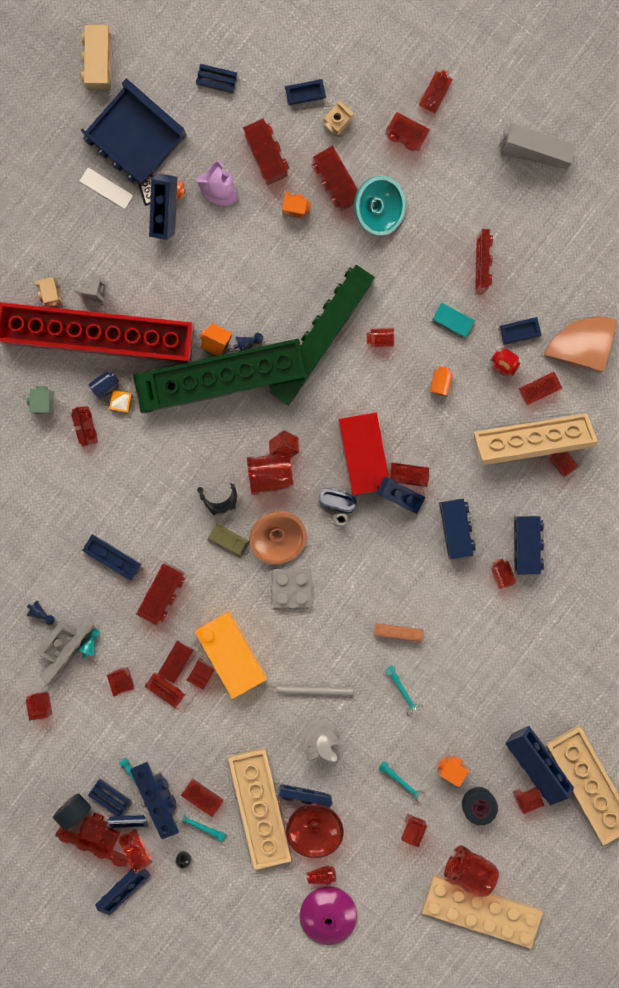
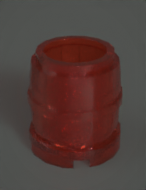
(269, 473)
(471, 872)

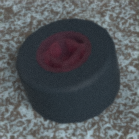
(480, 799)
(71, 812)

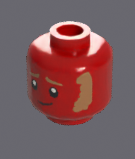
(505, 362)

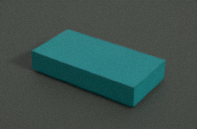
(453, 320)

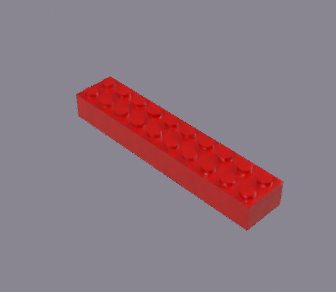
(96, 332)

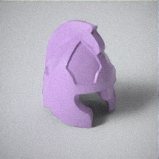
(217, 186)

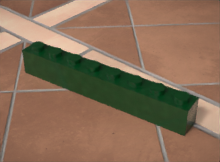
(326, 328)

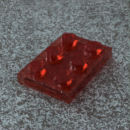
(483, 261)

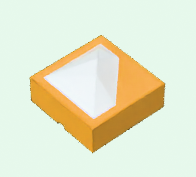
(120, 401)

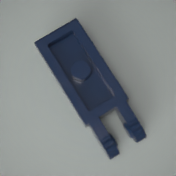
(306, 796)

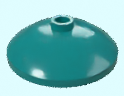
(388, 207)

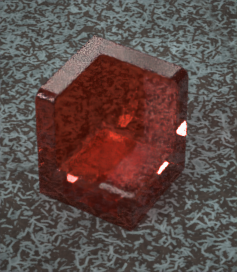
(285, 444)
(200, 674)
(120, 681)
(38, 706)
(528, 800)
(413, 830)

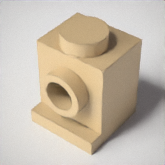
(337, 126)
(49, 292)

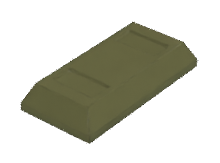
(228, 540)

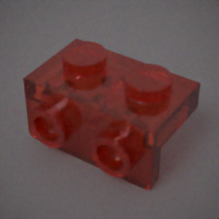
(407, 132)

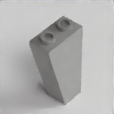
(536, 146)

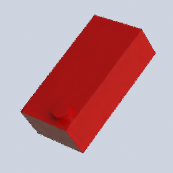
(363, 452)

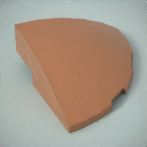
(584, 343)

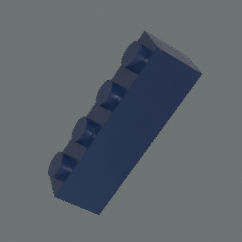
(539, 765)

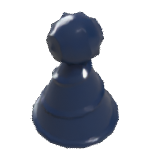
(244, 343)
(38, 612)

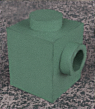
(40, 400)

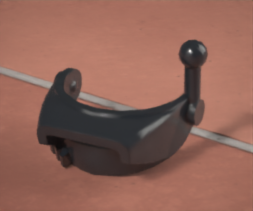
(222, 507)

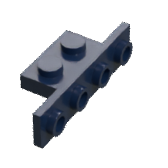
(156, 798)

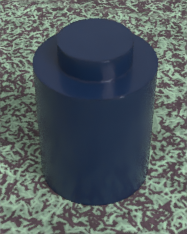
(104, 384)

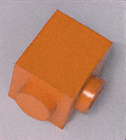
(215, 339)
(452, 770)

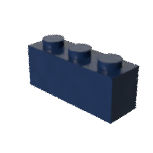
(163, 206)
(457, 528)
(528, 545)

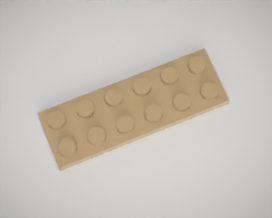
(535, 439)
(590, 782)
(259, 808)
(487, 915)

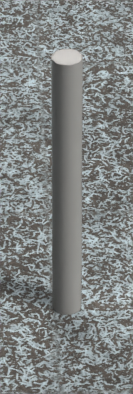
(314, 690)

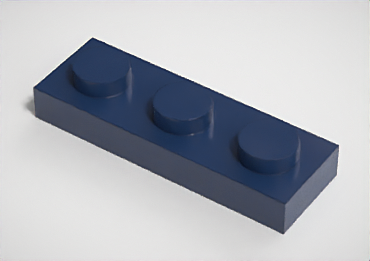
(400, 495)
(111, 557)
(121, 891)

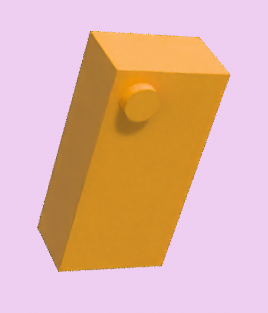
(231, 654)

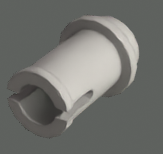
(336, 521)

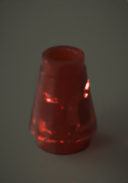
(322, 875)

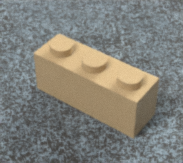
(96, 57)

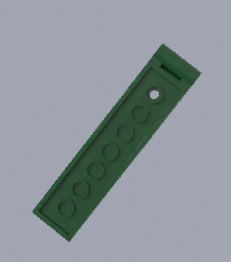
(219, 376)

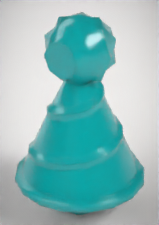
(87, 647)

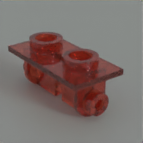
(436, 91)
(83, 417)

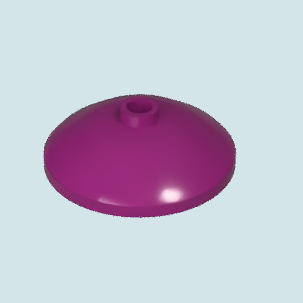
(324, 904)

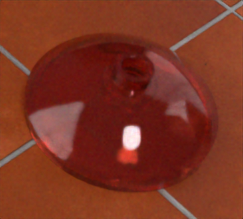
(314, 840)

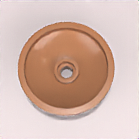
(279, 546)

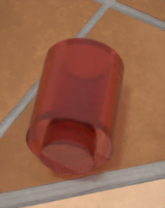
(380, 337)
(563, 462)
(503, 573)

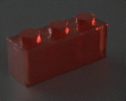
(266, 151)
(335, 178)
(161, 593)

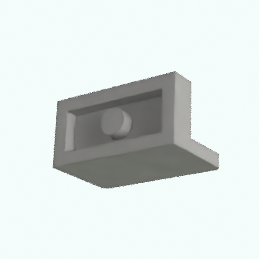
(96, 291)

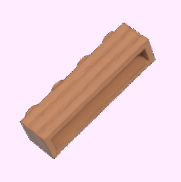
(398, 632)

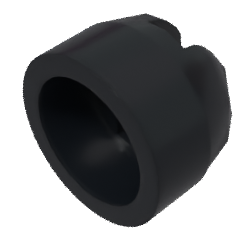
(187, 859)

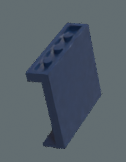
(134, 133)

